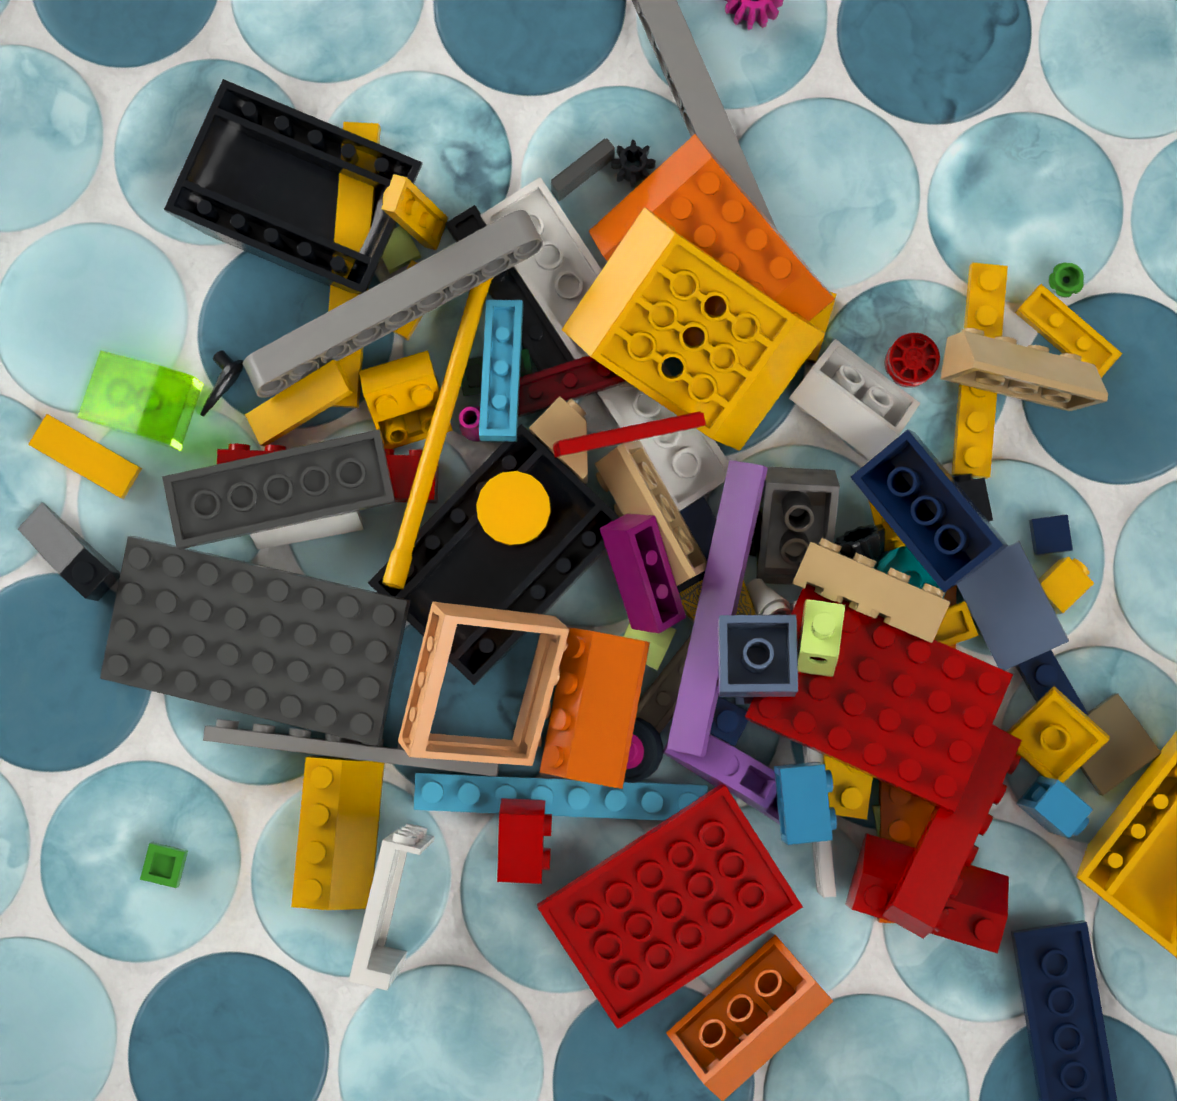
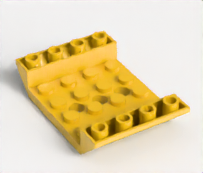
(657, 291)

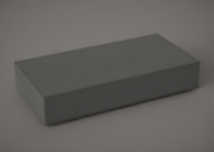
(582, 169)

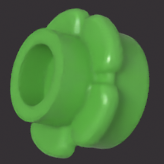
(1075, 276)

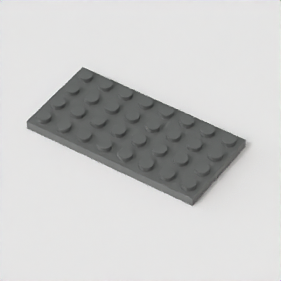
(255, 640)

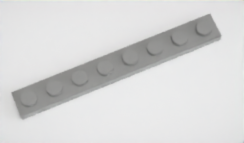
(301, 741)

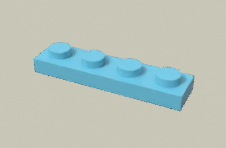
(501, 370)

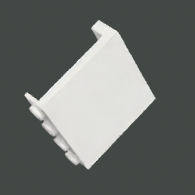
(373, 961)

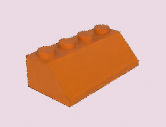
(595, 708)
(748, 1018)

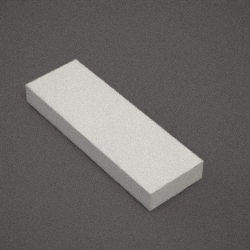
(309, 530)

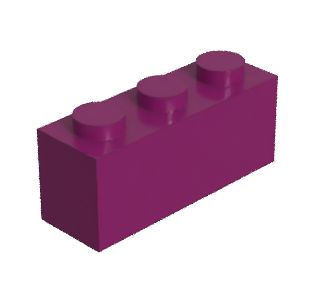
(643, 572)

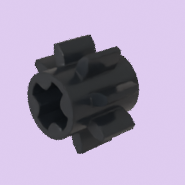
(632, 154)

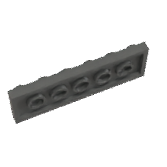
(278, 489)

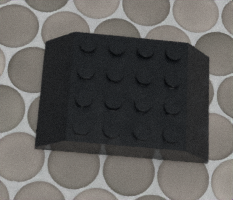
(271, 183)
(467, 567)

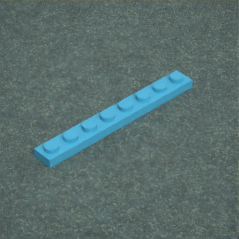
(562, 796)

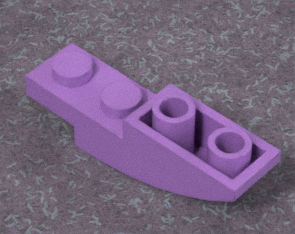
(738, 771)

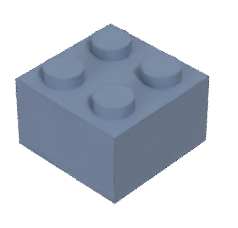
(757, 656)

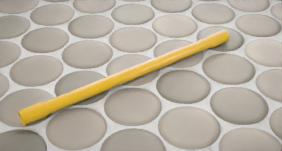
(401, 555)

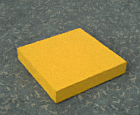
(1057, 736)

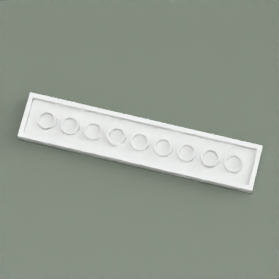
(558, 280)

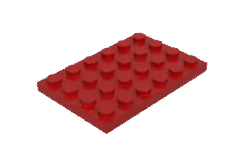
(892, 708)
(669, 905)

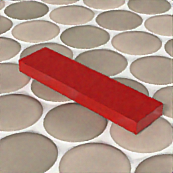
(628, 434)

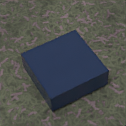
(1050, 535)

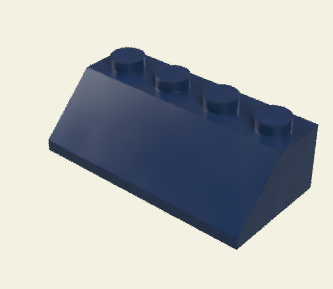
(928, 510)

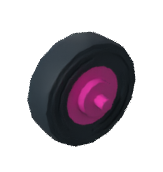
(644, 752)

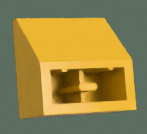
(402, 398)

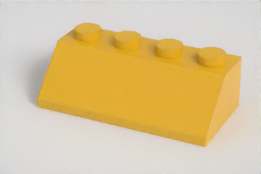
(337, 833)

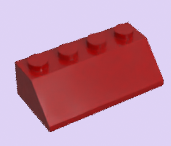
(975, 914)

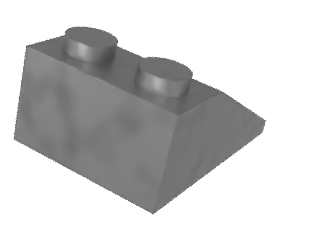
(794, 510)

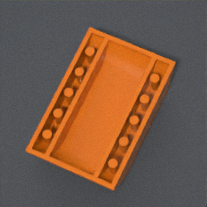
(721, 219)

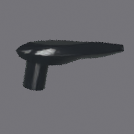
(228, 376)

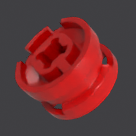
(912, 360)

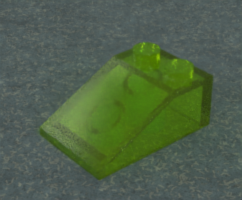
(141, 399)

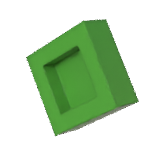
(164, 865)

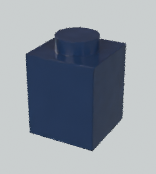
(728, 721)

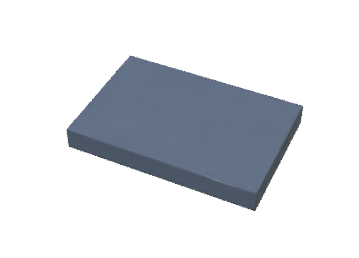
(1012, 608)

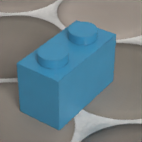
(804, 803)
(1055, 807)

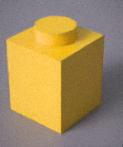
(1065, 583)

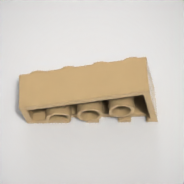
(871, 590)

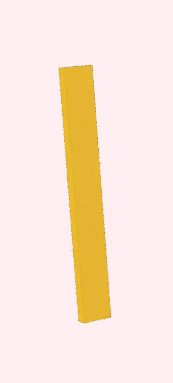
(352, 226)

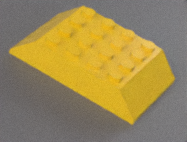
(1135, 853)

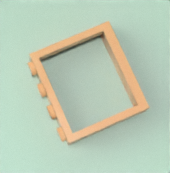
(430, 672)

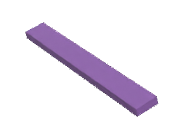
(717, 597)

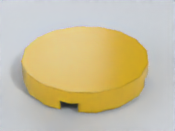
(513, 508)

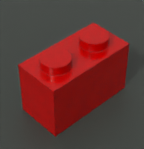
(522, 841)

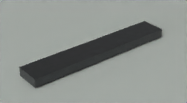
(538, 334)

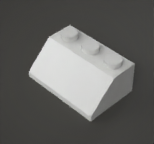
(854, 400)

